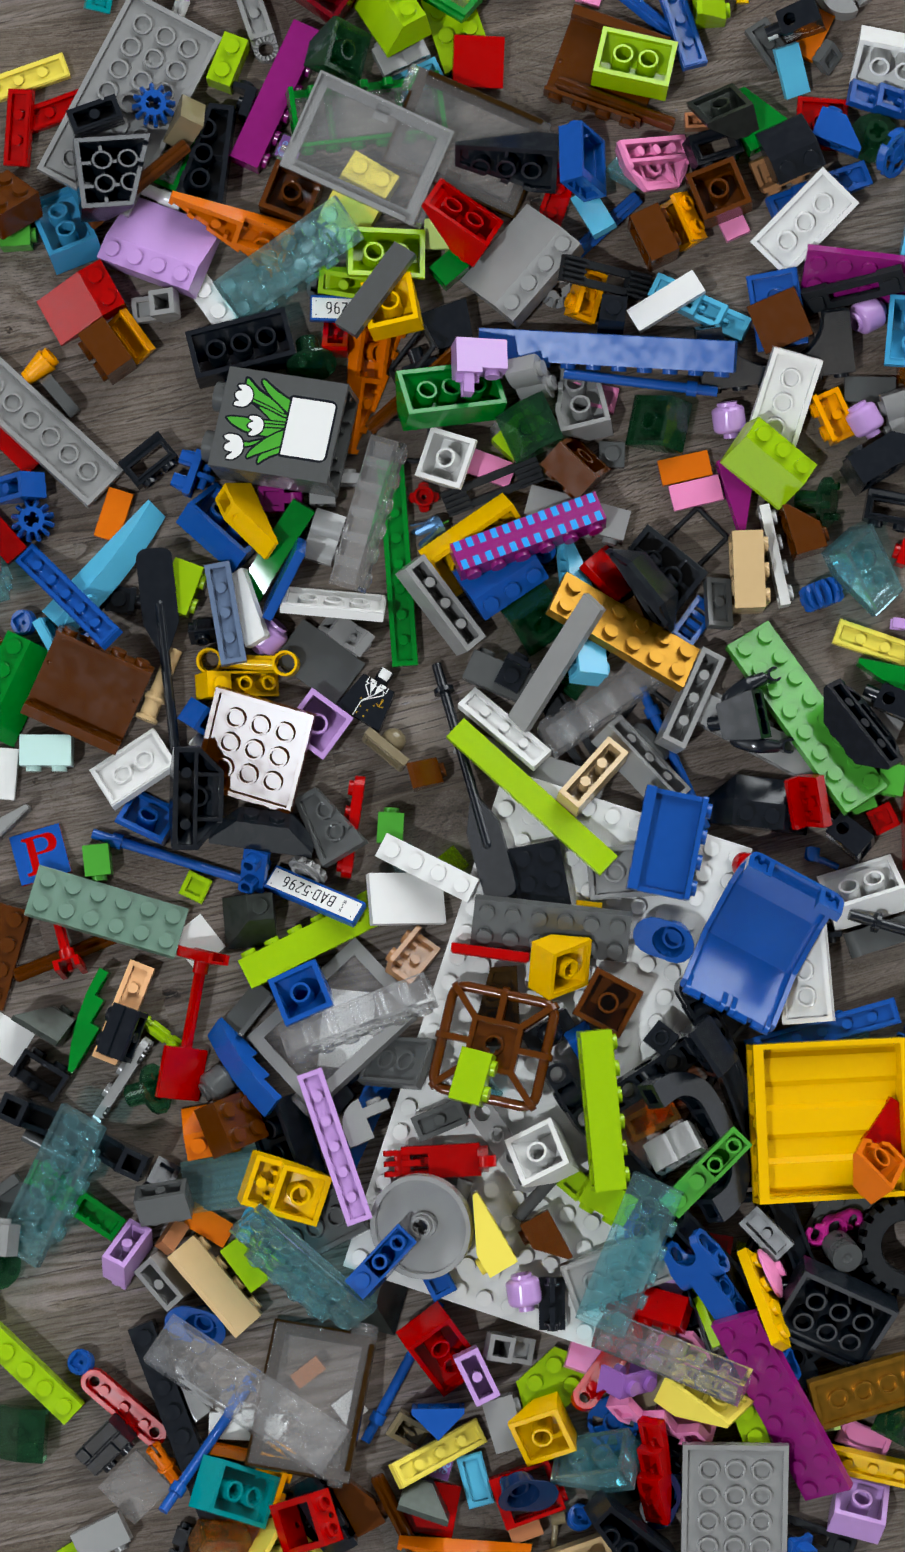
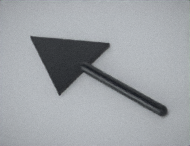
(702, 1330)

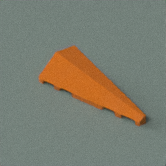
(233, 226)
(367, 376)
(434, 1544)

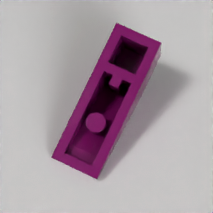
(736, 495)

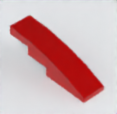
(655, 1473)

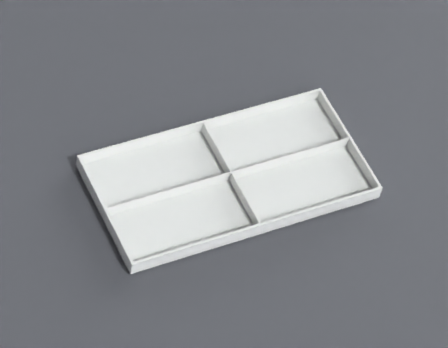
(652, 975)

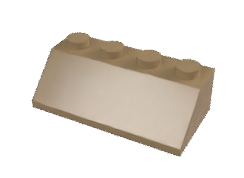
(215, 1285)

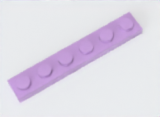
(334, 1147)

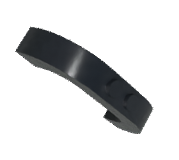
(713, 1122)

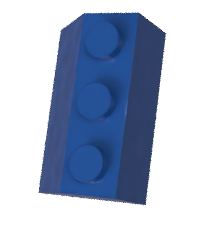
(206, 525)
(500, 588)

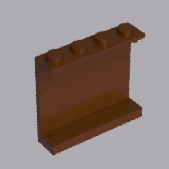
(577, 63)
(88, 689)

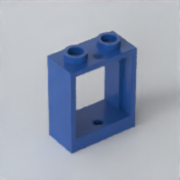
(582, 161)

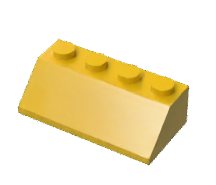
(491, 515)

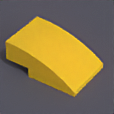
(284, 1188)

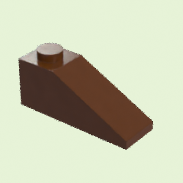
(360, 1507)

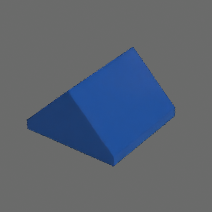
(146, 817)
(301, 992)
(438, 1416)

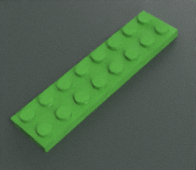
(800, 714)

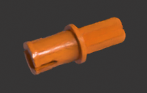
(165, 1463)

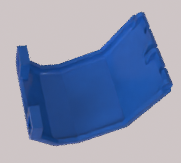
(758, 941)

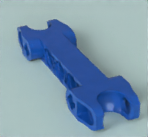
(708, 1277)

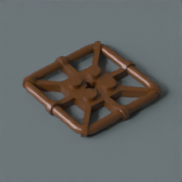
(509, 1036)

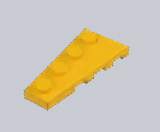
(765, 1300)

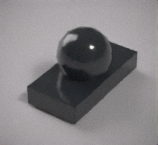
(535, 1036)

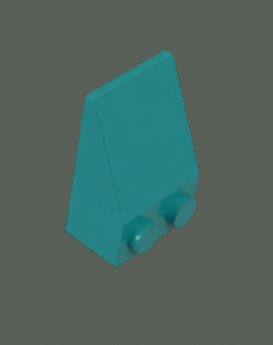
(234, 1491)

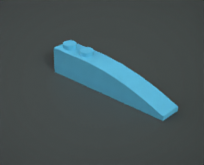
(112, 562)
(591, 663)

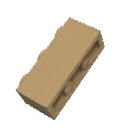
(592, 776)

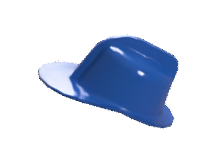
(664, 939)
(202, 1319)

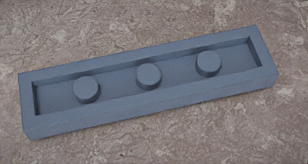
(225, 613)

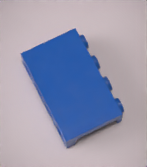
(668, 843)

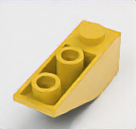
(244, 513)
(250, 682)

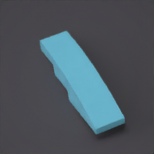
(709, 312)

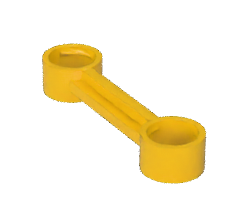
(254, 662)

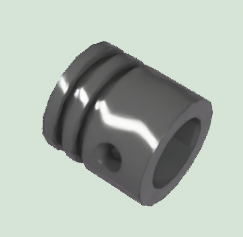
(841, 1251)

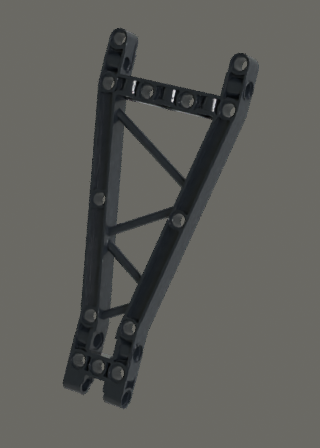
(735, 1091)

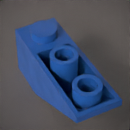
(381, 1262)

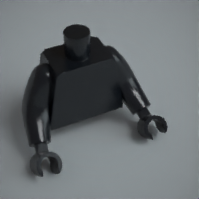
(744, 716)

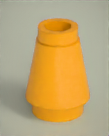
(40, 365)

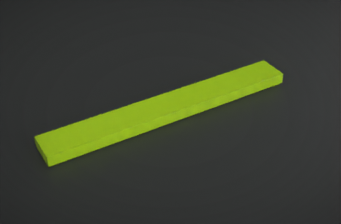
(532, 797)

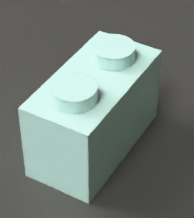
(46, 751)

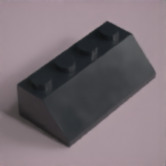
(248, 342)
(291, 1136)

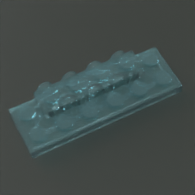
(289, 260)
(56, 1182)
(630, 1255)
(299, 1270)

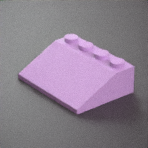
(160, 247)

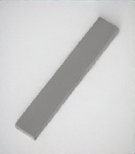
(556, 662)
(551, 770)

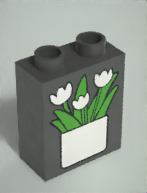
(281, 431)

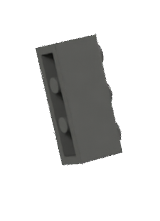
(483, 670)

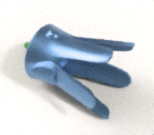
(431, 525)

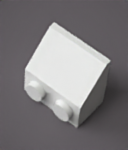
(446, 458)
(541, 1154)

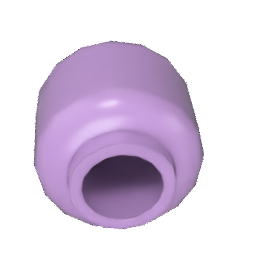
(868, 316)
(728, 418)
(864, 419)
(275, 641)
(523, 1291)

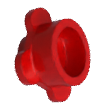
(431, 497)

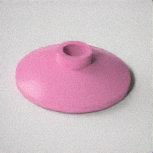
(774, 1272)

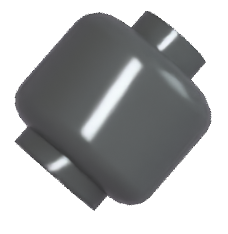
(216, 1084)

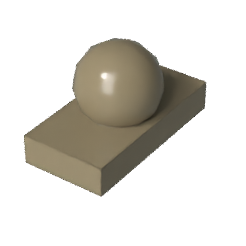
(388, 746)

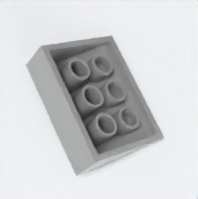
(521, 265)

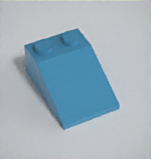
(62, 232)
(895, 332)

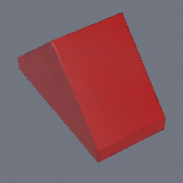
(335, 340)

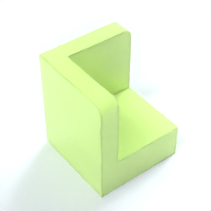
(433, 239)

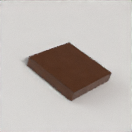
(780, 320)

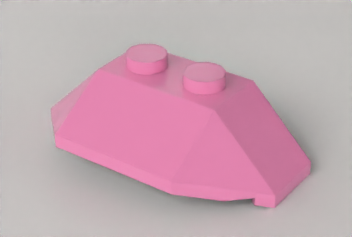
(653, 161)

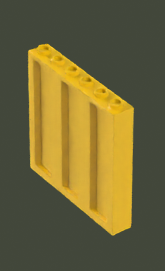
(811, 1111)

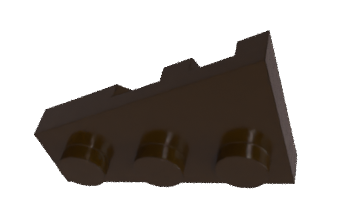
(499, 978)

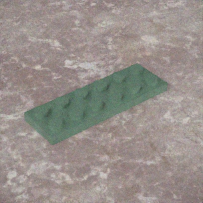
(106, 912)

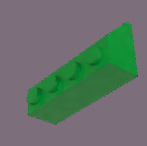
(432, 399)
(18, 671)

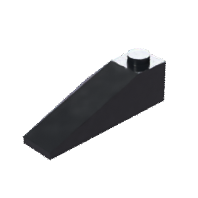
(516, 158)

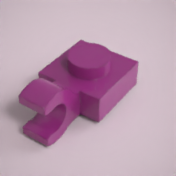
(274, 499)

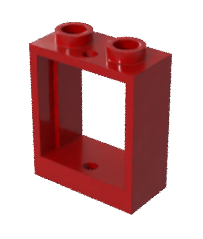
(512, 1522)
(290, 1526)

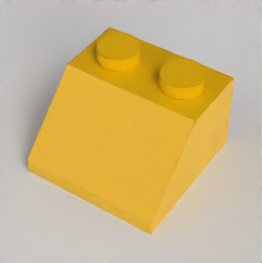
(399, 312)
(559, 964)
(543, 1430)

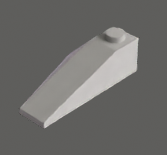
(574, 409)

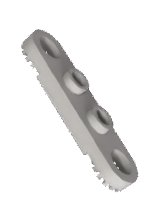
(258, 28)
(126, 1072)
(494, 1133)

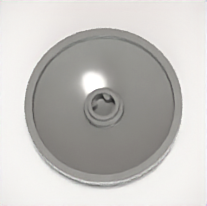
(432, 1215)

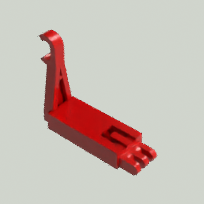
(441, 1160)

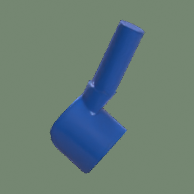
(812, 854)

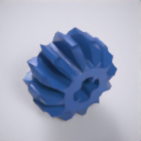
(154, 96)
(37, 528)
(821, 594)

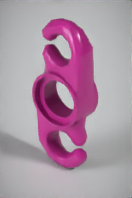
(843, 1219)

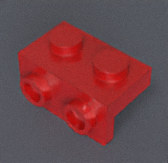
(808, 801)

